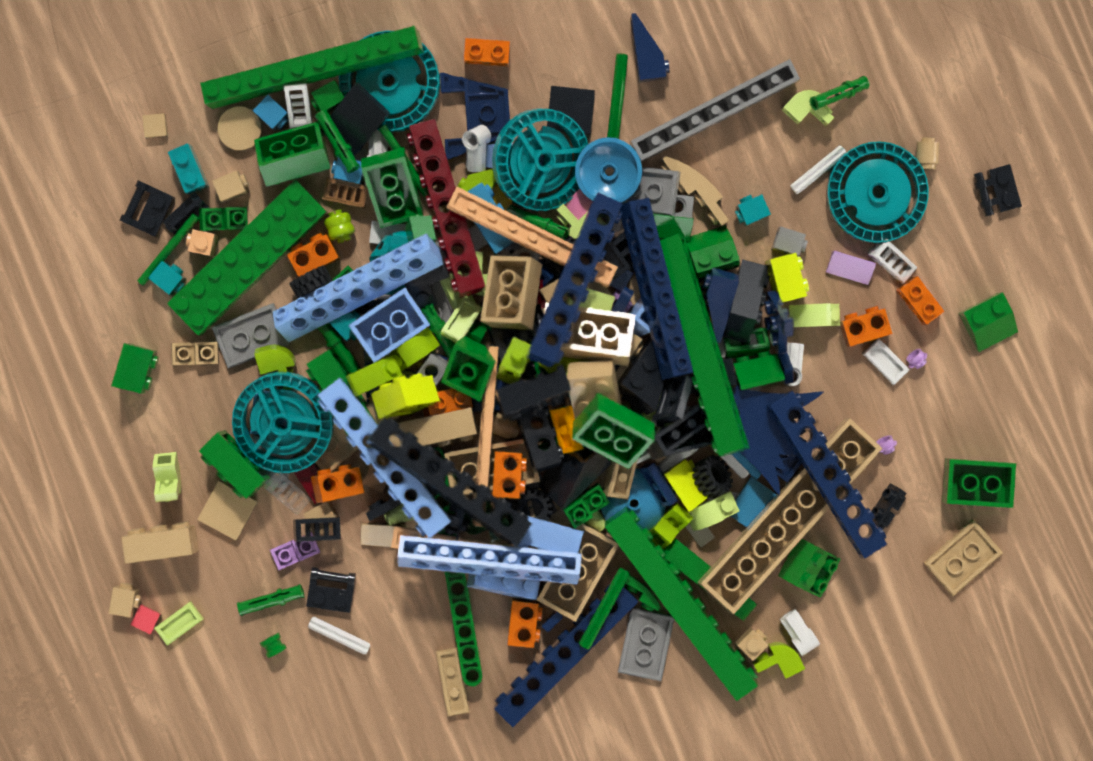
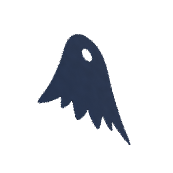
(763, 437)

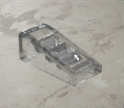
(274, 482)

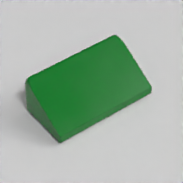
(672, 225)
(739, 349)

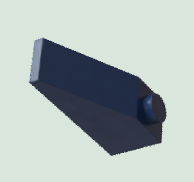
(648, 55)
(720, 290)

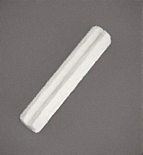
(817, 170)
(339, 635)

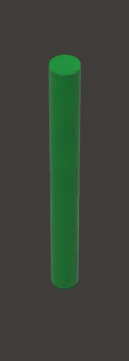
(394, 145)
(167, 250)

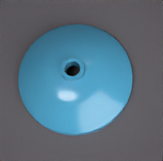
(606, 154)
(648, 507)

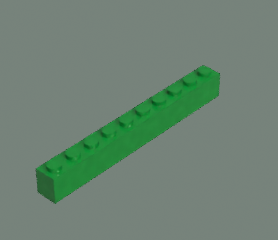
(312, 67)
(703, 351)
(681, 603)

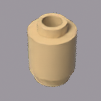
(928, 153)
(505, 428)

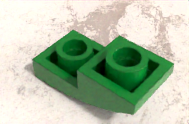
(223, 218)
(585, 505)
(646, 597)

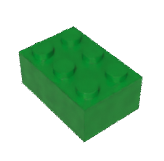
(292, 154)
(391, 187)
(613, 431)
(232, 464)
(979, 483)

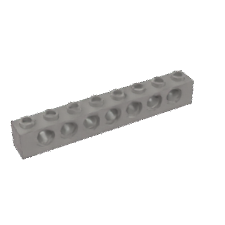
(715, 110)

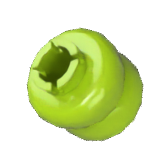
(339, 226)

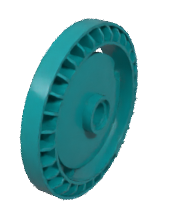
(403, 91)
(525, 159)
(895, 190)
(274, 437)

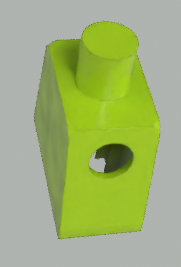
(514, 361)

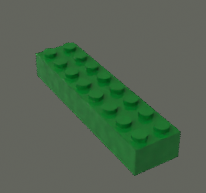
(247, 258)

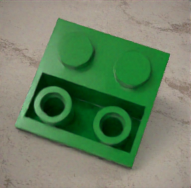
(809, 567)

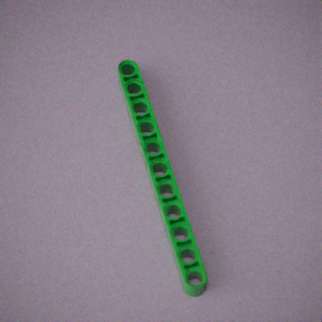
(462, 620)

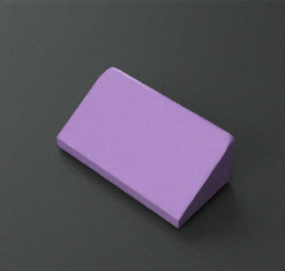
(850, 267)

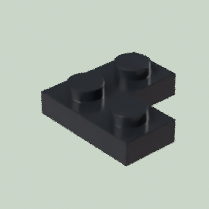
(420, 287)

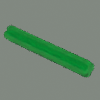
(617, 96)
(604, 608)

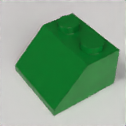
(713, 250)
(989, 321)
(135, 368)
(469, 368)
(758, 371)

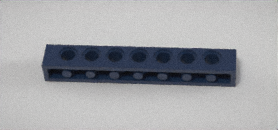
(602, 207)
(655, 289)
(863, 545)
(514, 713)

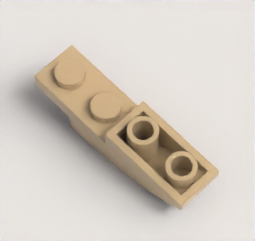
(693, 181)

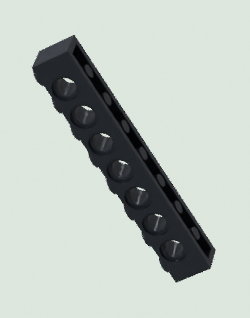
(539, 459)
(473, 508)

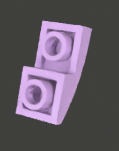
(293, 552)

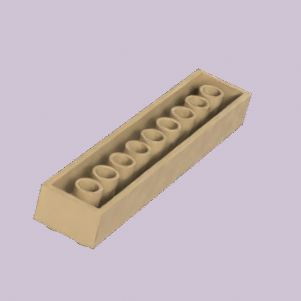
(784, 521)

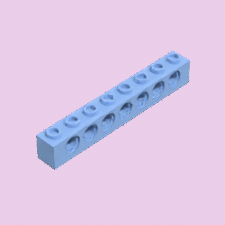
(357, 288)
(328, 400)
(489, 560)

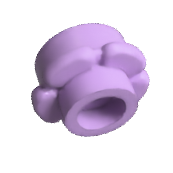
(917, 359)
(887, 444)

